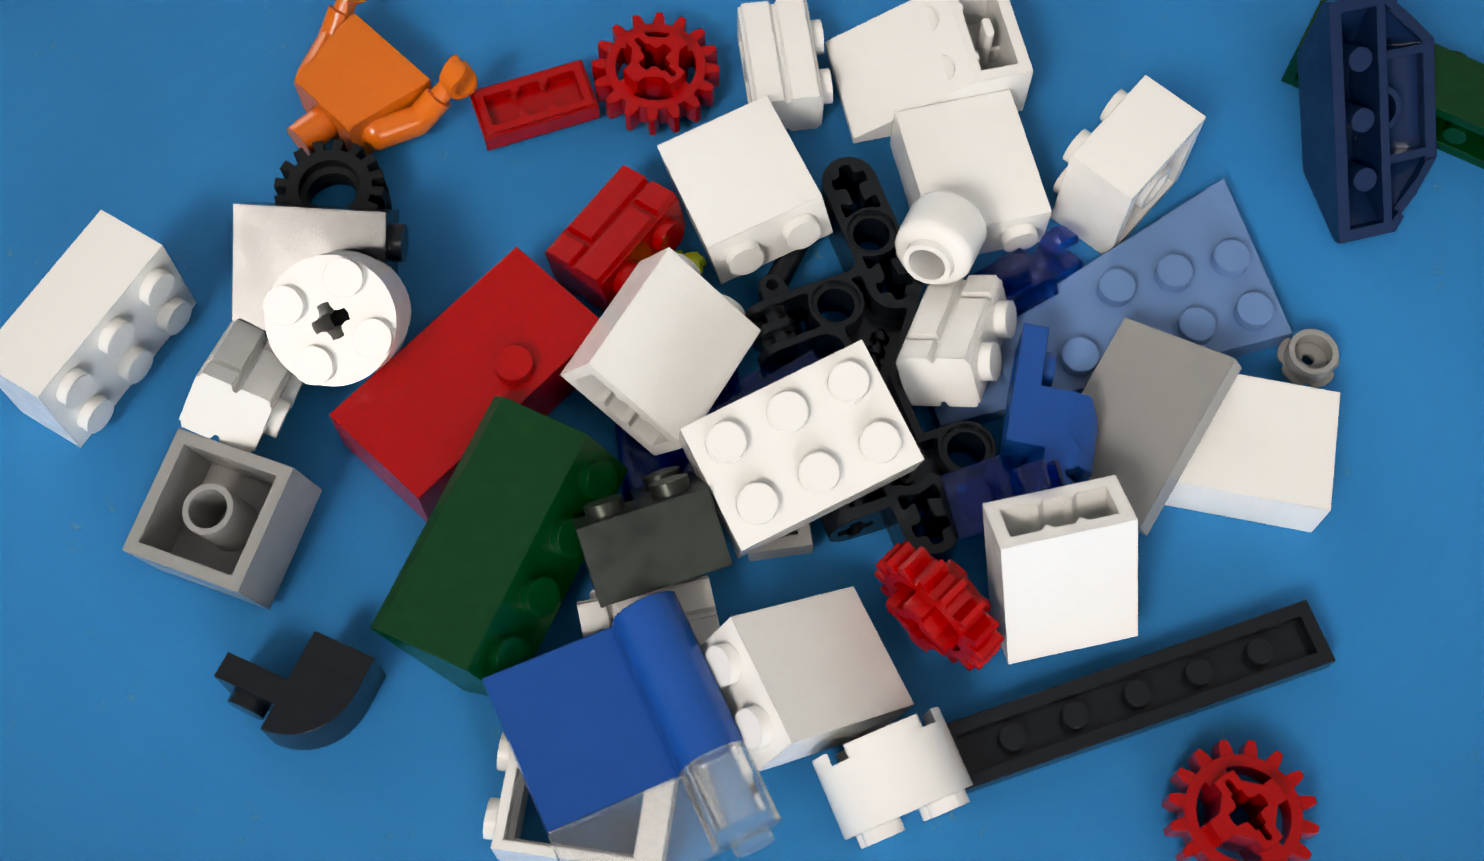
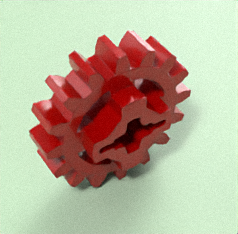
(656, 73)
(938, 606)
(1225, 792)

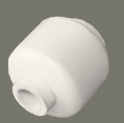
(940, 238)

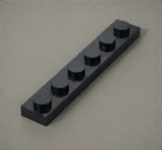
(1140, 695)

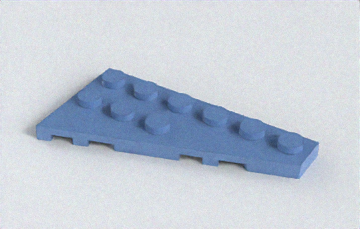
(1181, 275)

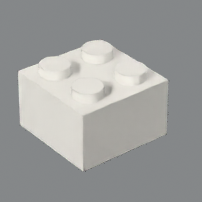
(1125, 164)

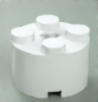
(301, 325)
(892, 775)

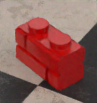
(613, 234)

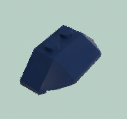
(1366, 114)

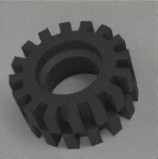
(333, 168)

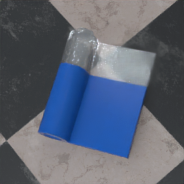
(633, 744)

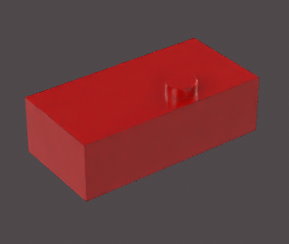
(425, 404)

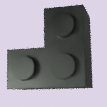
(654, 539)

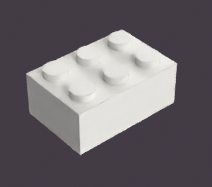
(92, 328)
(800, 448)

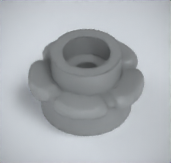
(1314, 345)

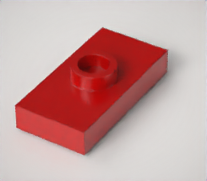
(534, 105)

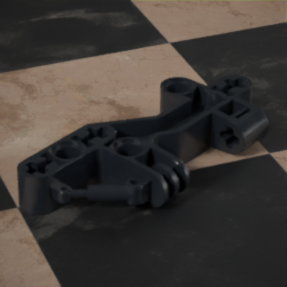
(882, 324)

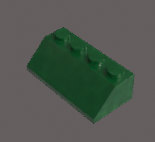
(498, 547)

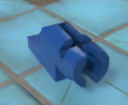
(1044, 419)

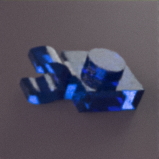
(1032, 278)
(994, 481)

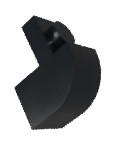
(316, 703)

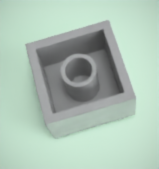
(223, 518)

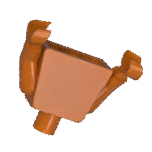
(366, 89)

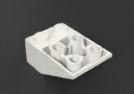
(926, 57)

